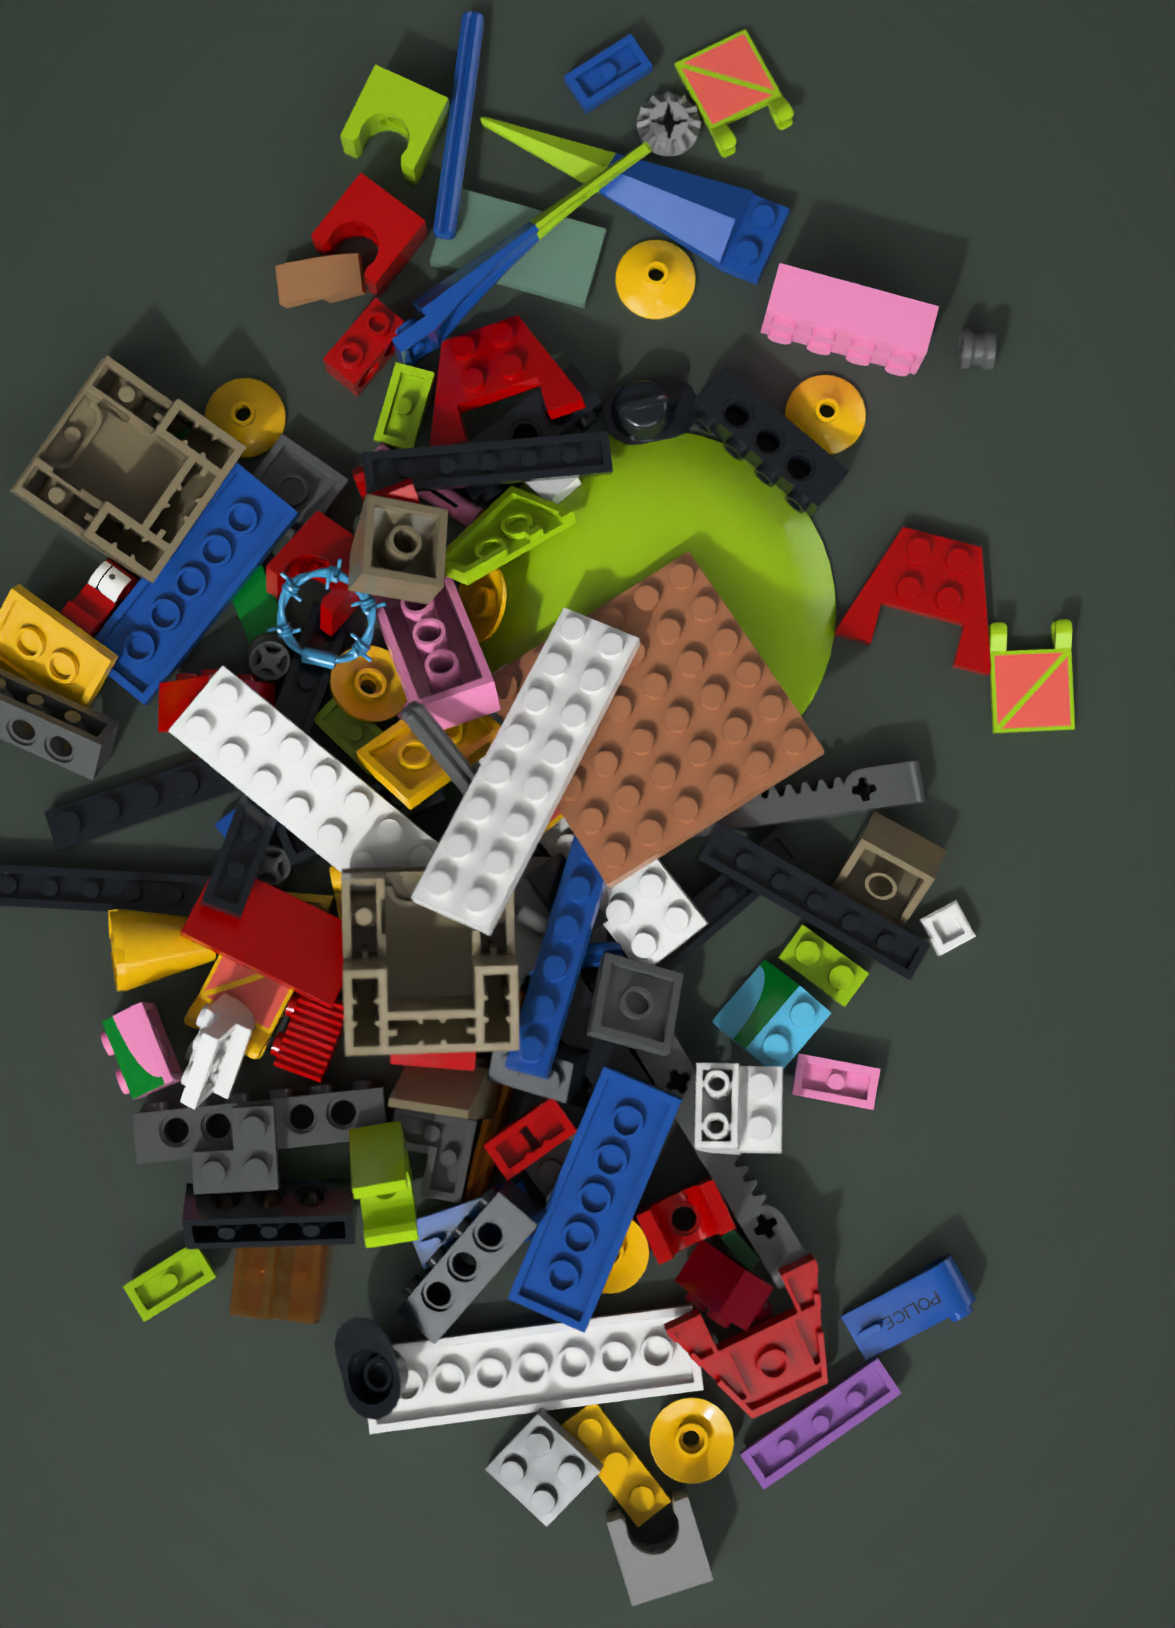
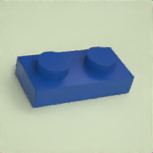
(608, 73)

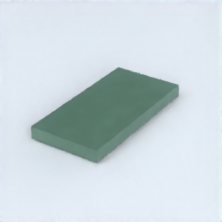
(554, 268)

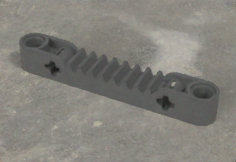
(890, 787)
(781, 1244)

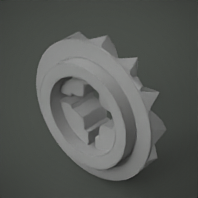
(683, 134)

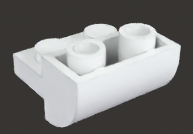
(217, 1050)
(738, 1108)

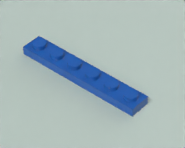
(558, 965)

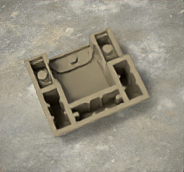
(122, 475)
(419, 976)

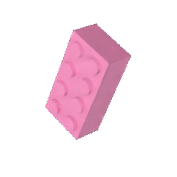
(849, 320)
(438, 656)

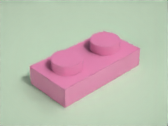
(835, 1081)

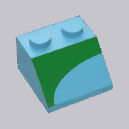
(771, 1016)

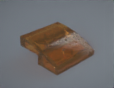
(279, 1283)

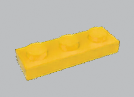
(622, 1469)

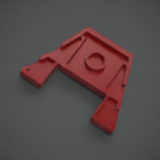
(491, 367)
(933, 580)
(770, 1359)

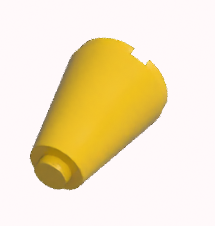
(150, 947)

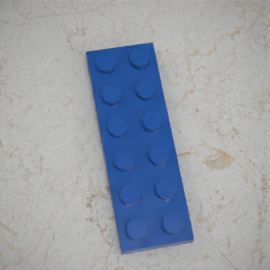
(214, 561)
(595, 1198)

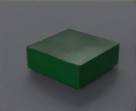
(740, 1248)

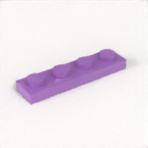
(820, 1422)

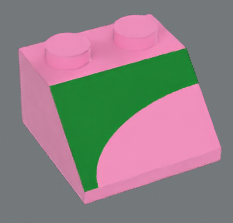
(141, 1050)

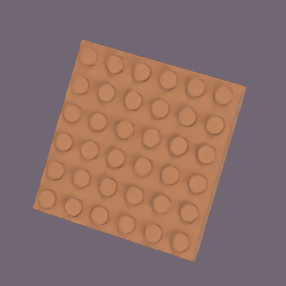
(686, 732)

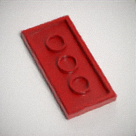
(277, 940)

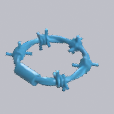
(316, 656)

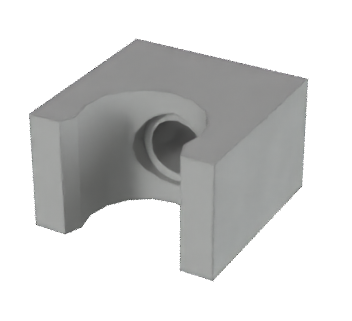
(665, 1566)

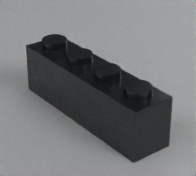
(601, 1051)

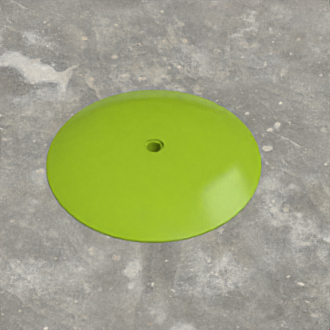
(652, 511)

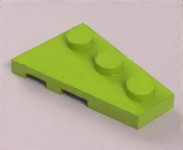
(504, 532)

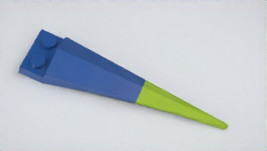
(704, 215)
(453, 298)

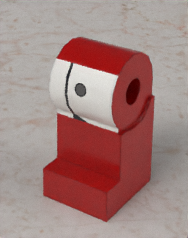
(100, 597)

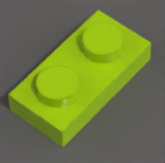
(404, 406)
(345, 730)
(823, 965)
(169, 1282)

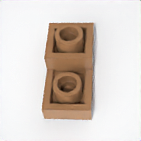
(320, 278)

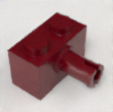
(724, 1287)

